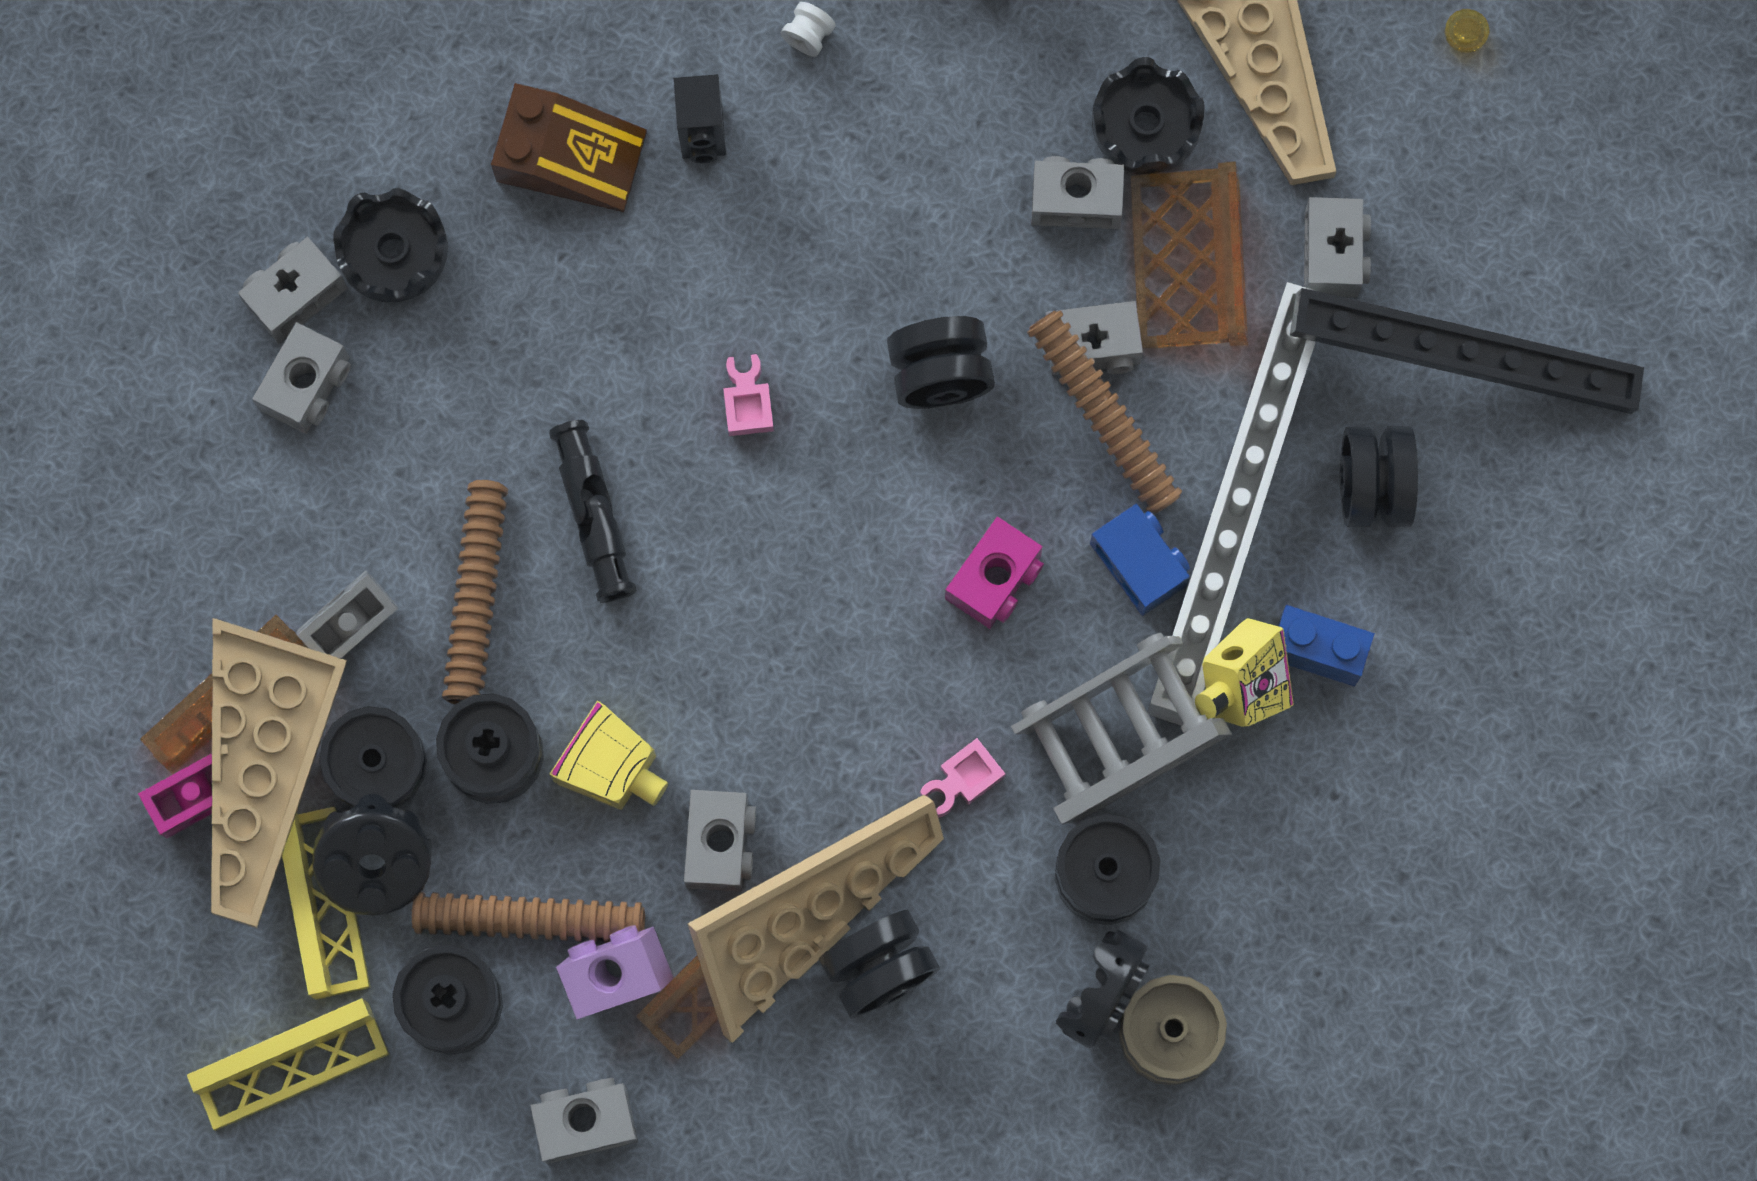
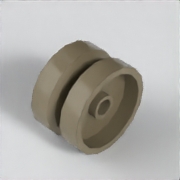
(1168, 1058)

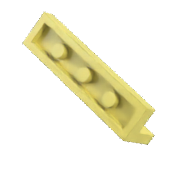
(308, 918)
(280, 1048)

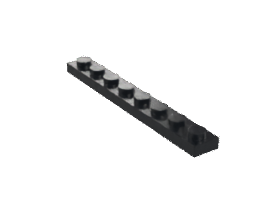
(1466, 351)

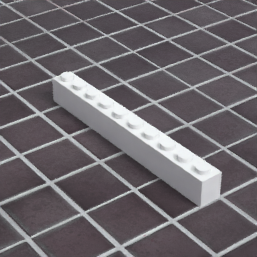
(1237, 505)

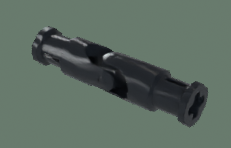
(594, 516)

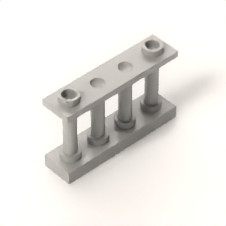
(1158, 753)

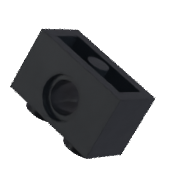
(700, 118)

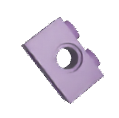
(595, 989)

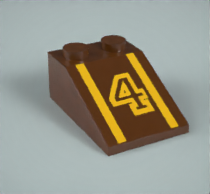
(567, 149)

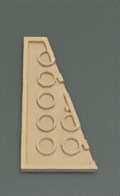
(1270, 70)
(265, 738)
(798, 915)

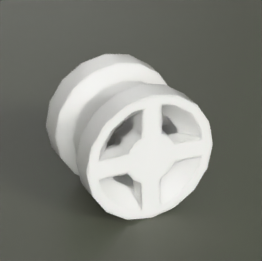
(808, 29)

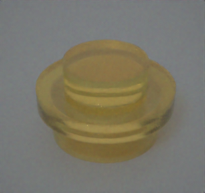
(1466, 30)

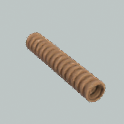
(1104, 412)
(475, 590)
(523, 917)

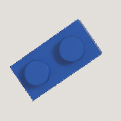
(1141, 558)
(1325, 645)

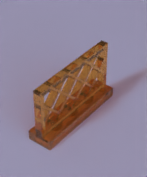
(1228, 257)

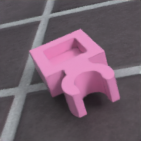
(747, 404)
(967, 773)

